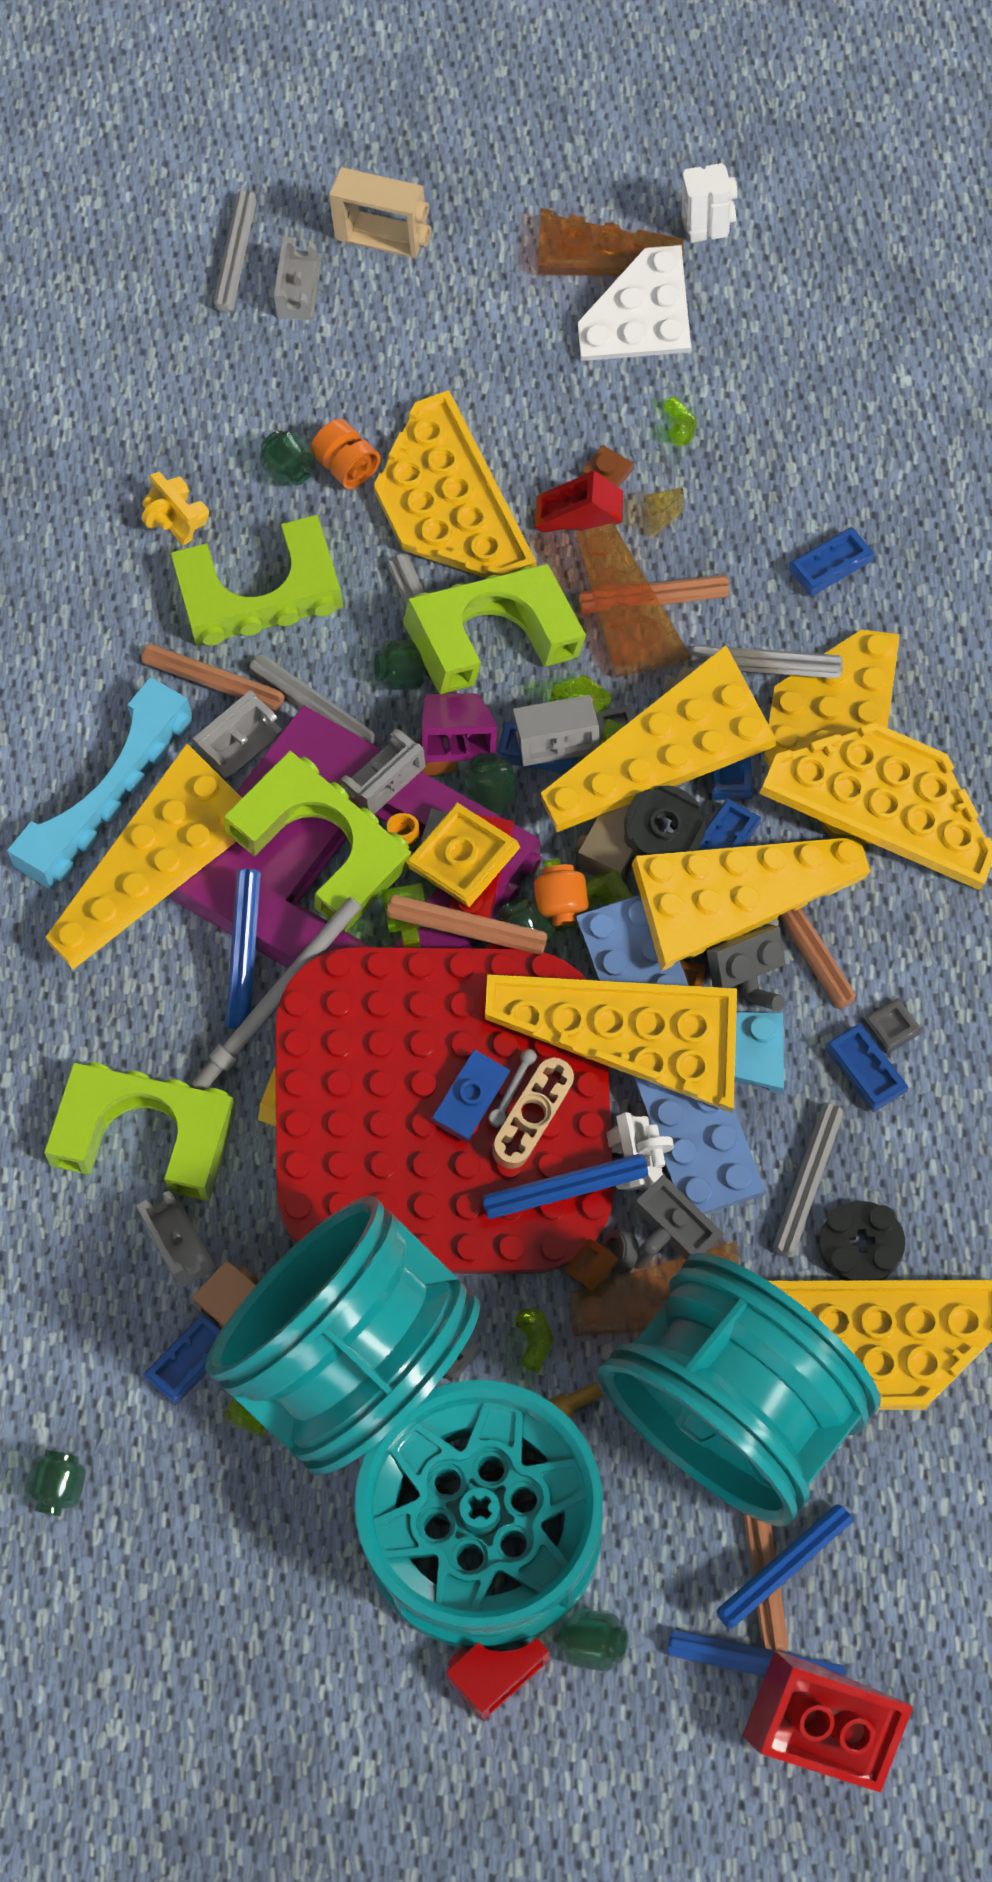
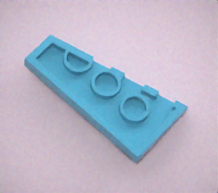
(760, 1050)

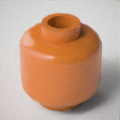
(561, 894)

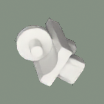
(638, 1136)

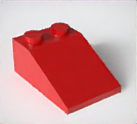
(826, 1722)

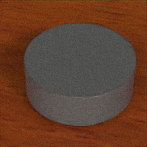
(625, 1247)

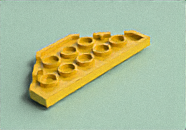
(446, 497)
(821, 707)
(889, 795)
(904, 1331)

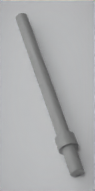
(225, 1054)

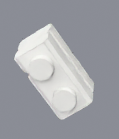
(708, 202)

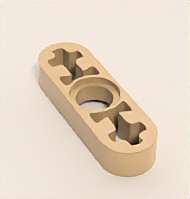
(538, 1083)

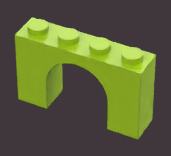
(306, 592)
(525, 597)
(298, 791)
(99, 1096)

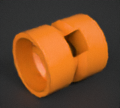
(345, 453)

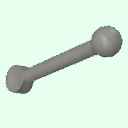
(498, 1117)

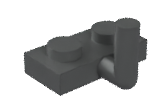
(745, 959)
(674, 1221)

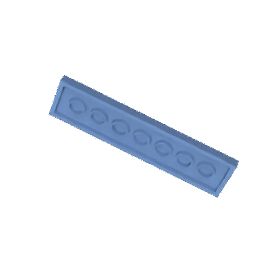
(710, 1149)

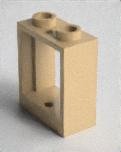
(375, 231)

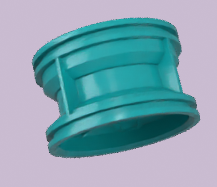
(344, 1336)
(740, 1388)
(499, 1423)

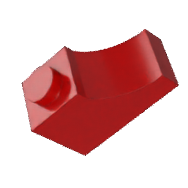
(579, 504)
(491, 1677)

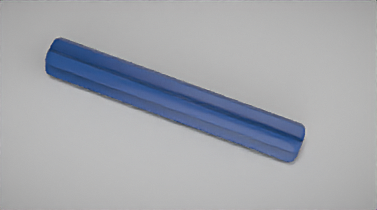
(243, 946)
(565, 1186)
(784, 1566)
(730, 1654)

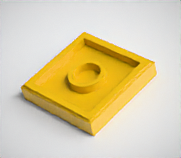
(463, 854)

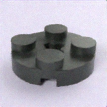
(667, 802)
(876, 1223)

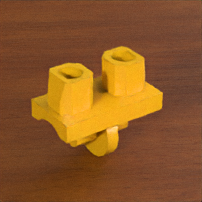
(167, 508)

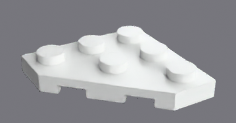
(640, 311)

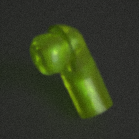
(684, 422)
(539, 1335)

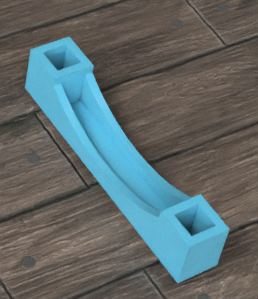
(51, 847)

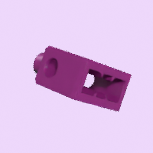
(456, 727)

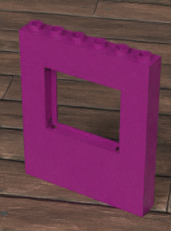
(307, 845)

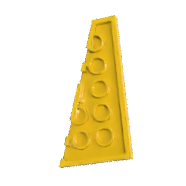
(681, 736)
(158, 851)
(727, 892)
(651, 1031)

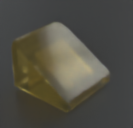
(663, 508)

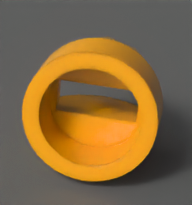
(402, 824)

